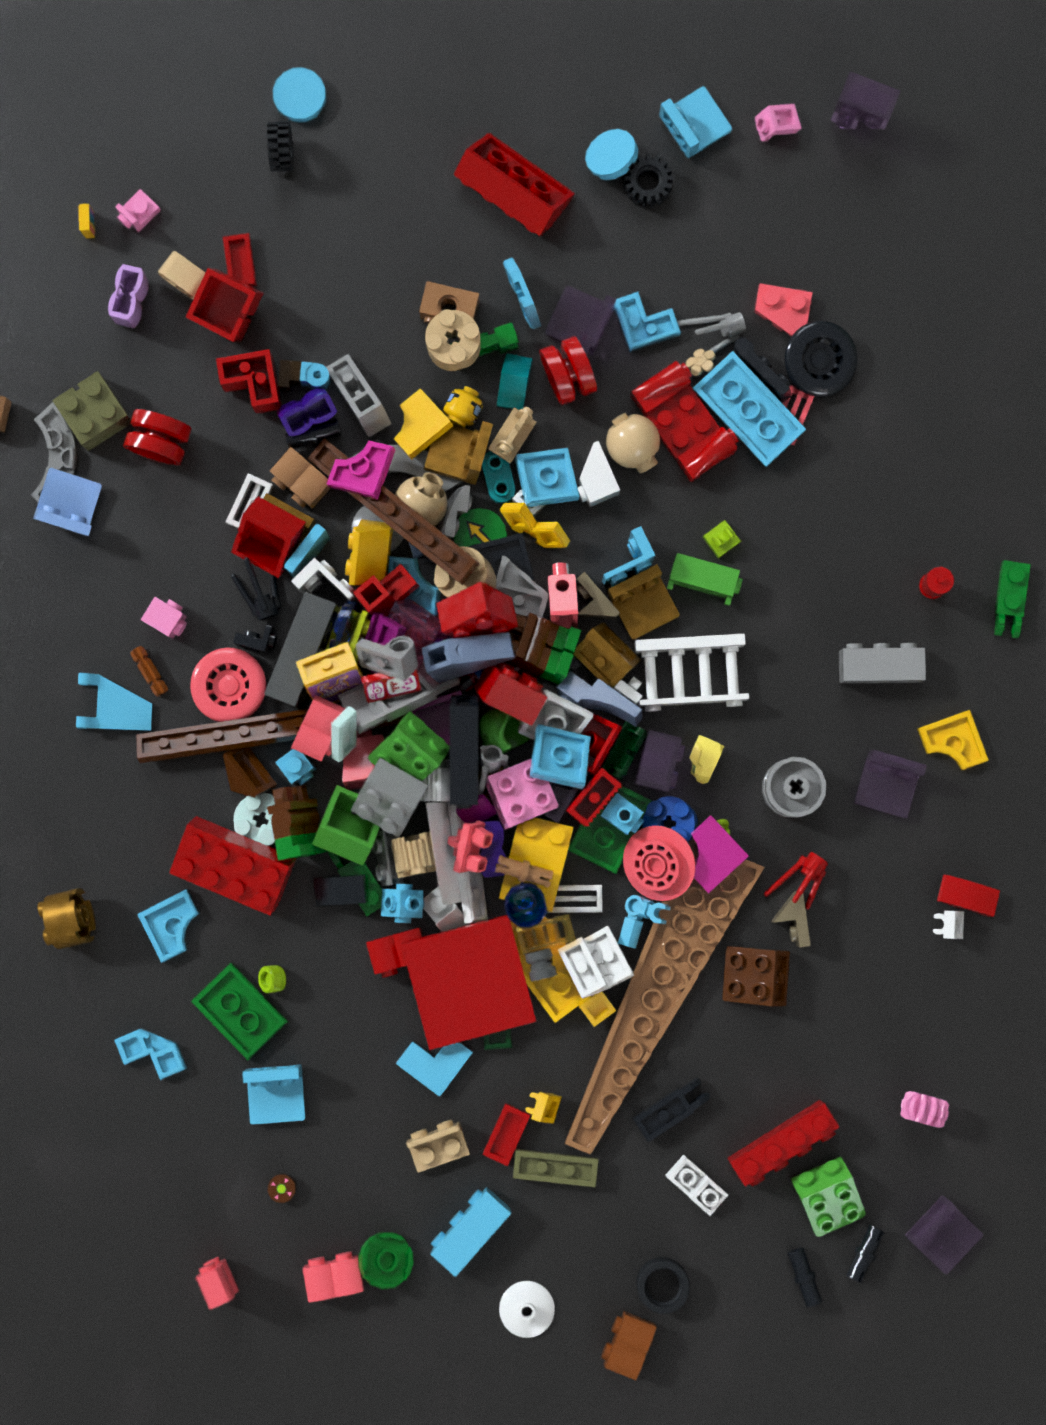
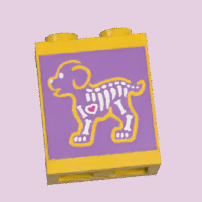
(330, 672)

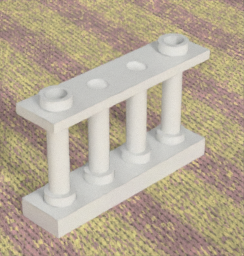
(703, 647)

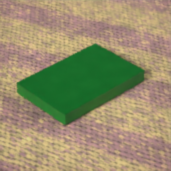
(602, 841)
(239, 1011)

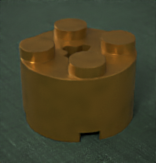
(67, 919)

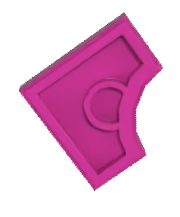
(364, 472)
(716, 854)

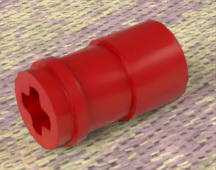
(936, 582)

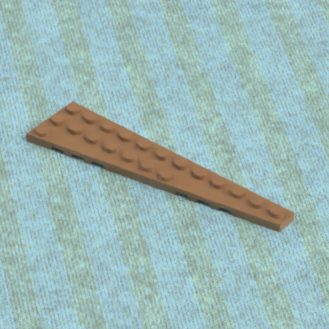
(661, 982)

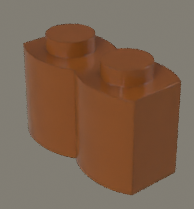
(629, 1345)

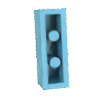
(469, 1230)

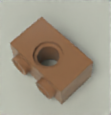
(439, 295)

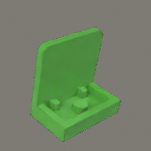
(412, 748)
(829, 1196)

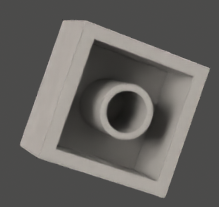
(389, 797)

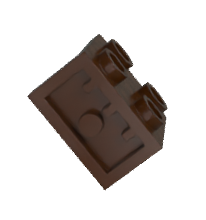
(756, 976)

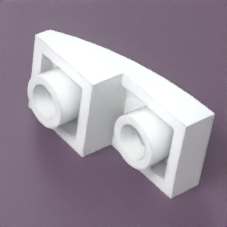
(696, 1185)

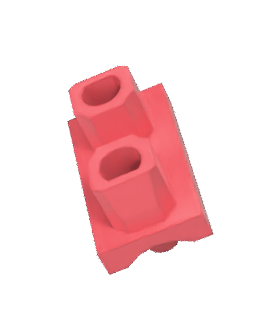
(467, 847)

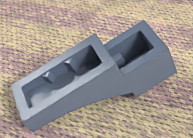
(598, 697)

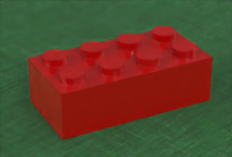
(231, 865)

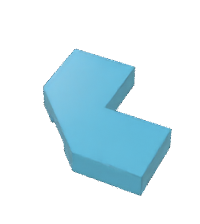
(519, 286)
(163, 1051)

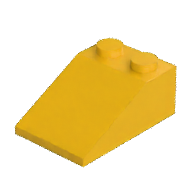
(544, 846)

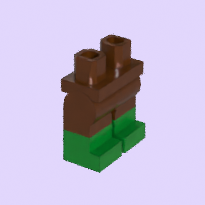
(543, 647)
(294, 823)

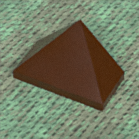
(246, 773)

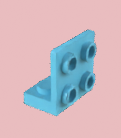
(694, 121)
(638, 547)
(275, 1094)

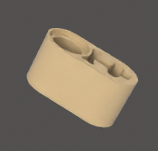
(182, 274)

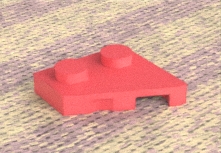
(783, 307)

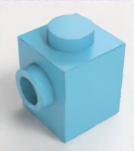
(296, 767)
(623, 815)

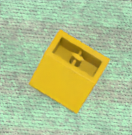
(370, 551)

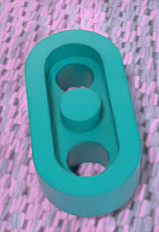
(498, 476)

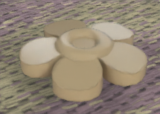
(701, 361)

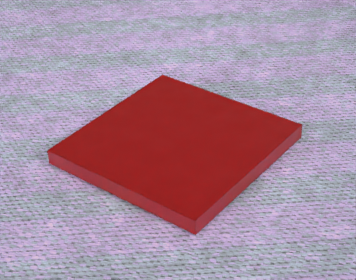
(468, 982)

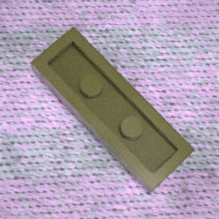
(555, 1168)

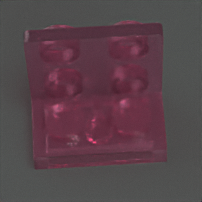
(420, 625)

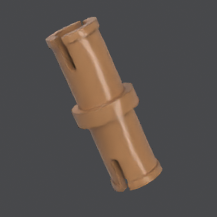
(524, 871)

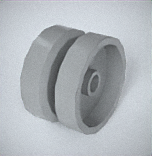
(809, 782)

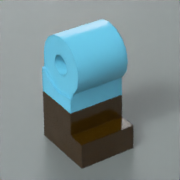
(302, 374)

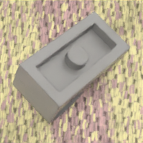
(394, 659)

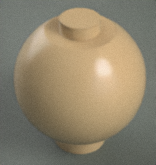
(633, 442)
(425, 496)

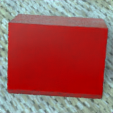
(602, 735)

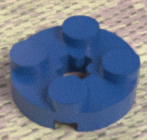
(677, 809)

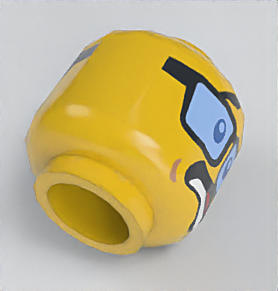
(463, 407)

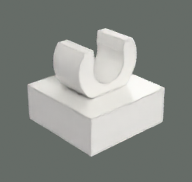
(629, 690)
(953, 924)

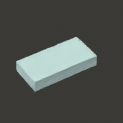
(343, 734)

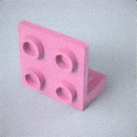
(518, 795)

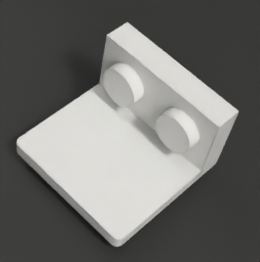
(309, 579)

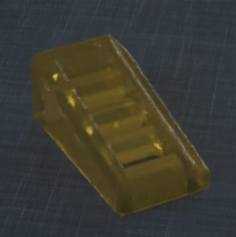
(569, 933)

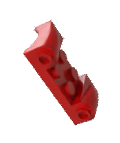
(684, 421)

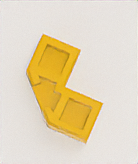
(521, 520)

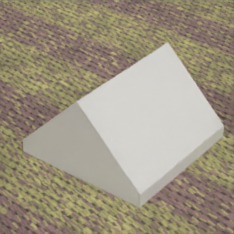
(558, 714)

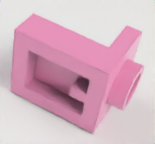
(777, 121)
(137, 211)

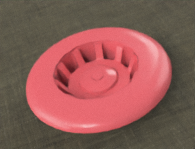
(228, 684)
(656, 865)

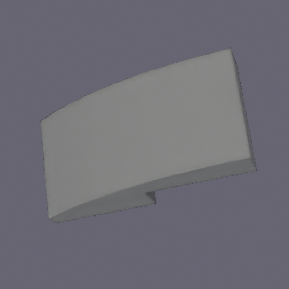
(457, 505)

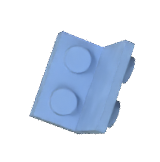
(67, 501)

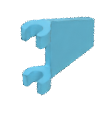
(115, 707)

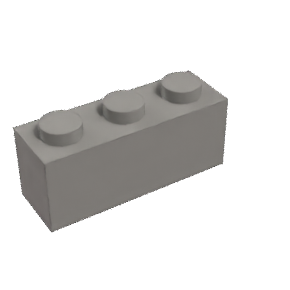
(882, 664)

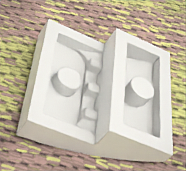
(595, 962)

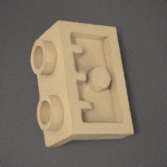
(437, 1146)

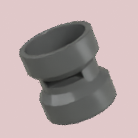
(541, 964)

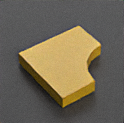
(421, 424)
(955, 737)

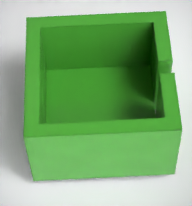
(343, 831)

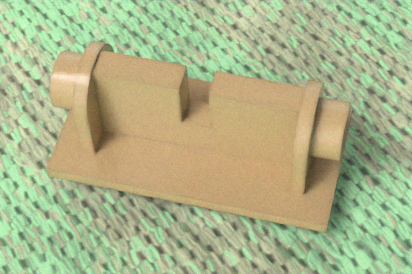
(513, 434)

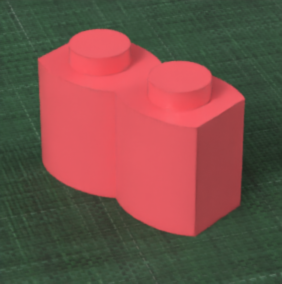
(315, 731)
(333, 1277)
(217, 1282)

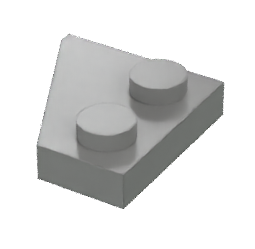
(525, 593)

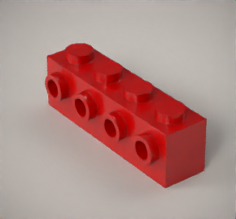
(783, 1143)

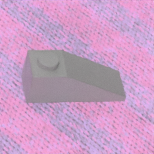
(359, 395)

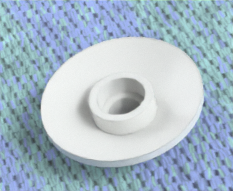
(527, 1295)

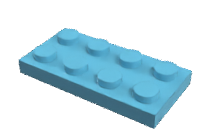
(749, 409)

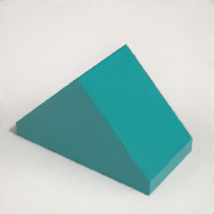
(514, 381)

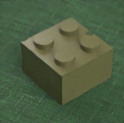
(92, 411)

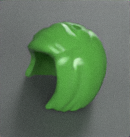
(500, 730)

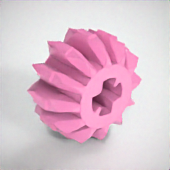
(924, 1109)

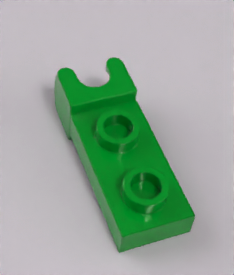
(502, 339)

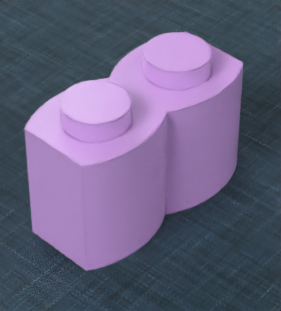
(126, 300)

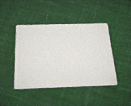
(443, 853)

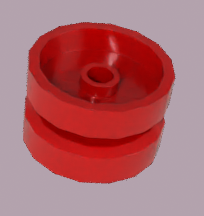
(570, 369)
(157, 437)

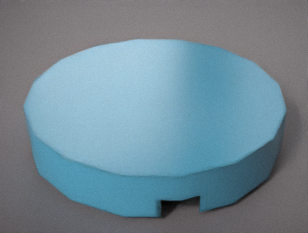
(299, 94)
(611, 154)

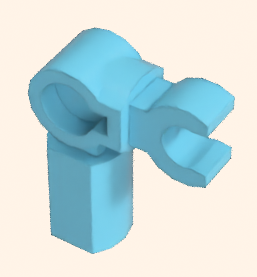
(638, 908)

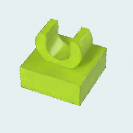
(721, 539)

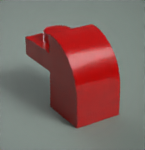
(381, 595)

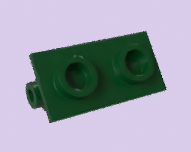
(624, 750)

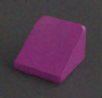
(478, 812)

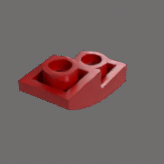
(968, 895)

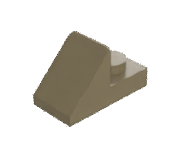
(600, 606)
(797, 912)

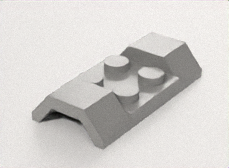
(375, 713)

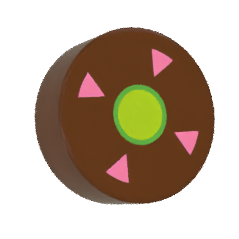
(281, 1188)

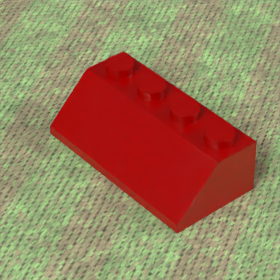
(513, 184)

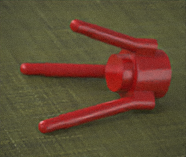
(813, 868)

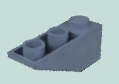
(466, 655)

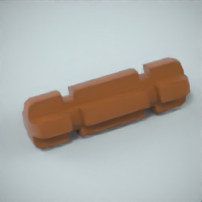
(149, 671)

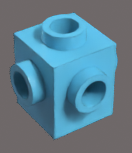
(402, 903)

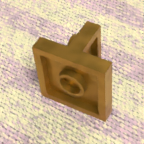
(606, 655)

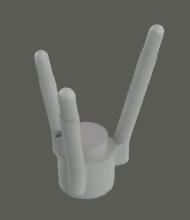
(729, 324)
(490, 761)

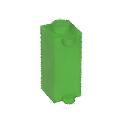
(705, 577)

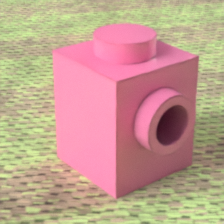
(165, 617)

